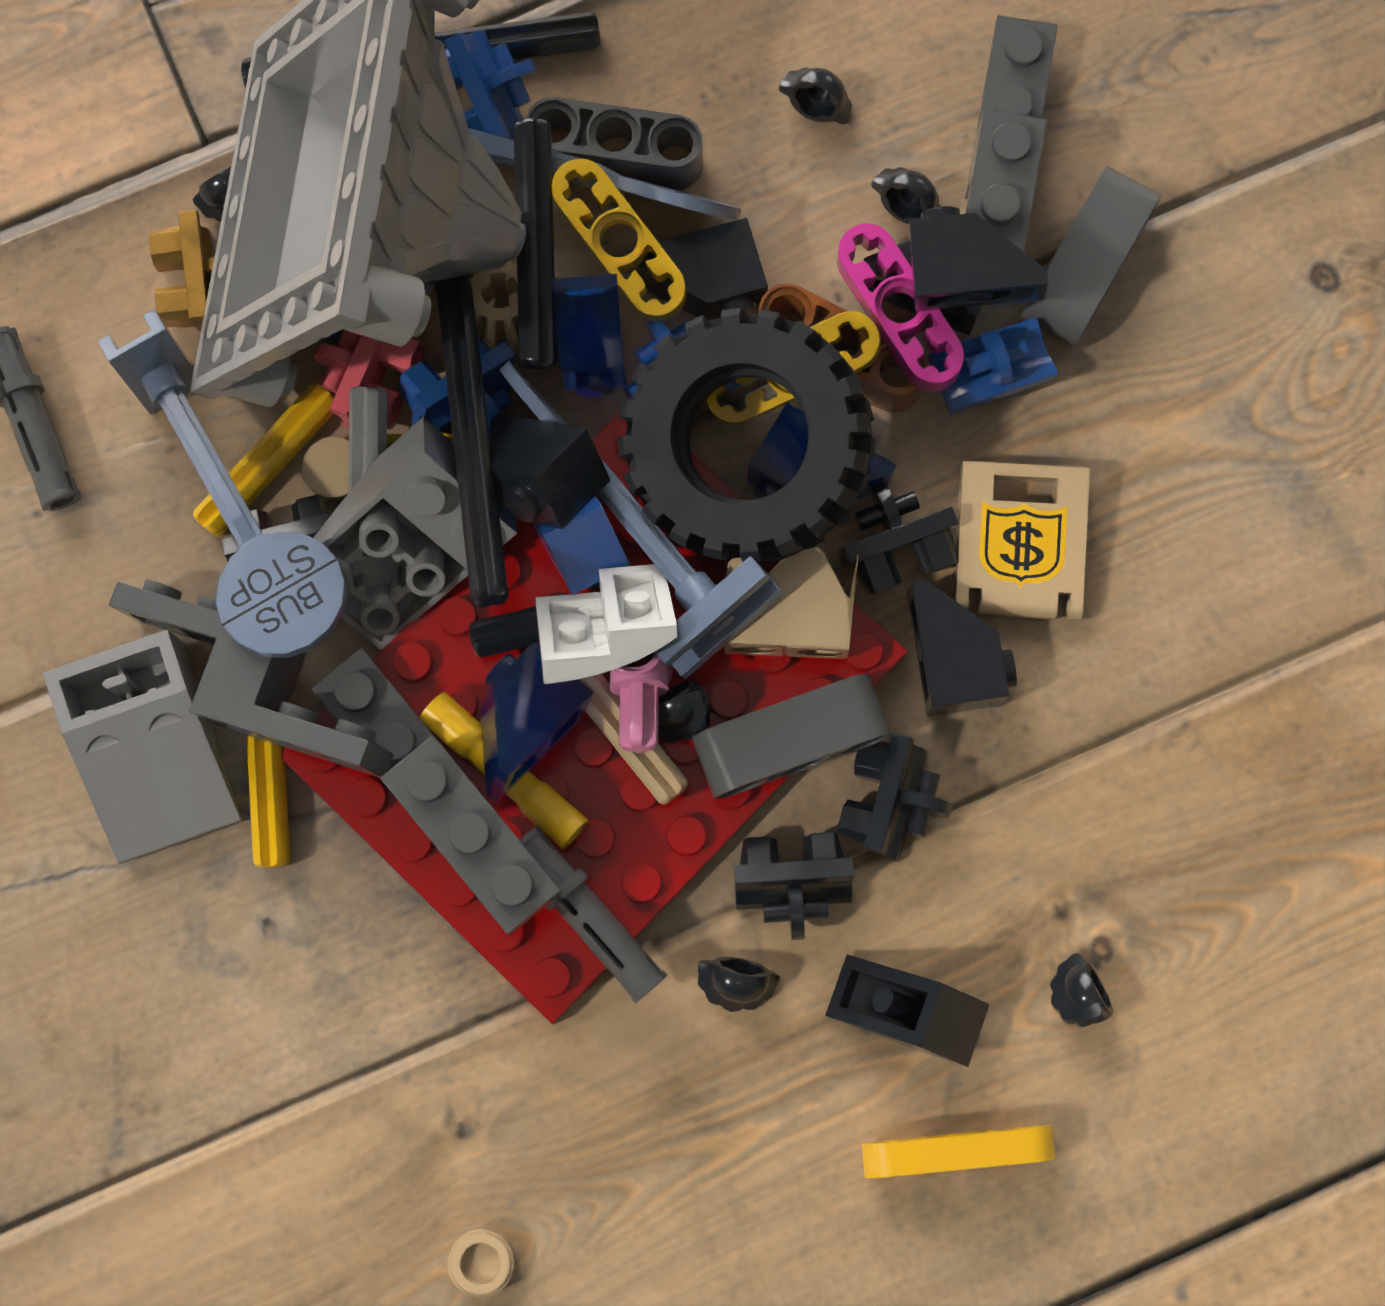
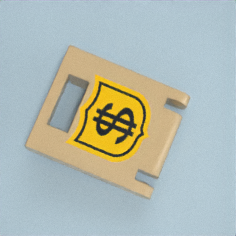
(1022, 549)

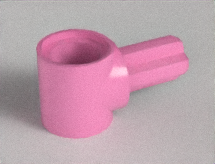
(639, 702)

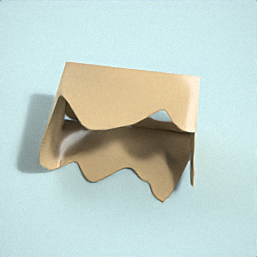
(809, 617)

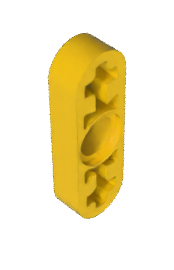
(578, 213)
(830, 331)
(958, 1151)

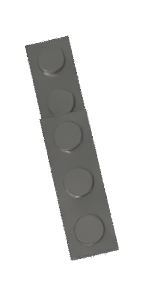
(1011, 127)
(249, 690)
(440, 795)

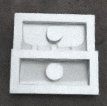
(605, 628)

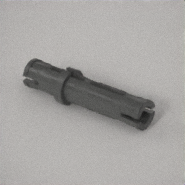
(32, 427)
(594, 921)

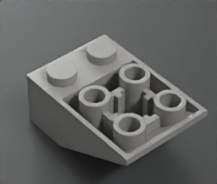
(402, 534)
(139, 748)

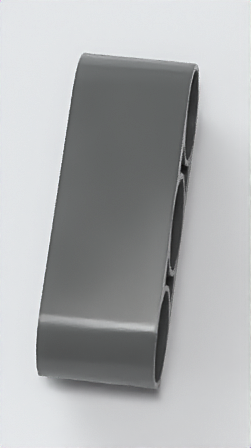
(646, 131)
(1092, 254)
(791, 736)

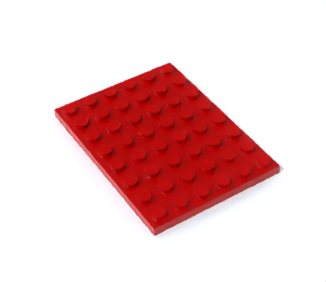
(632, 845)

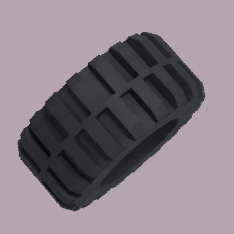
(673, 393)

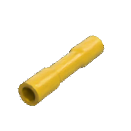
(534, 797)

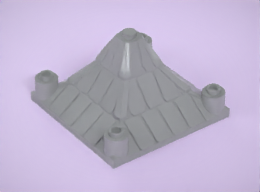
(345, 193)

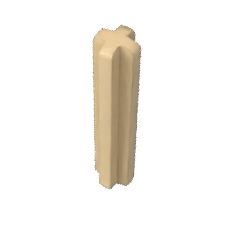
(654, 766)

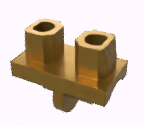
(187, 249)

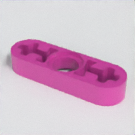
(861, 277)

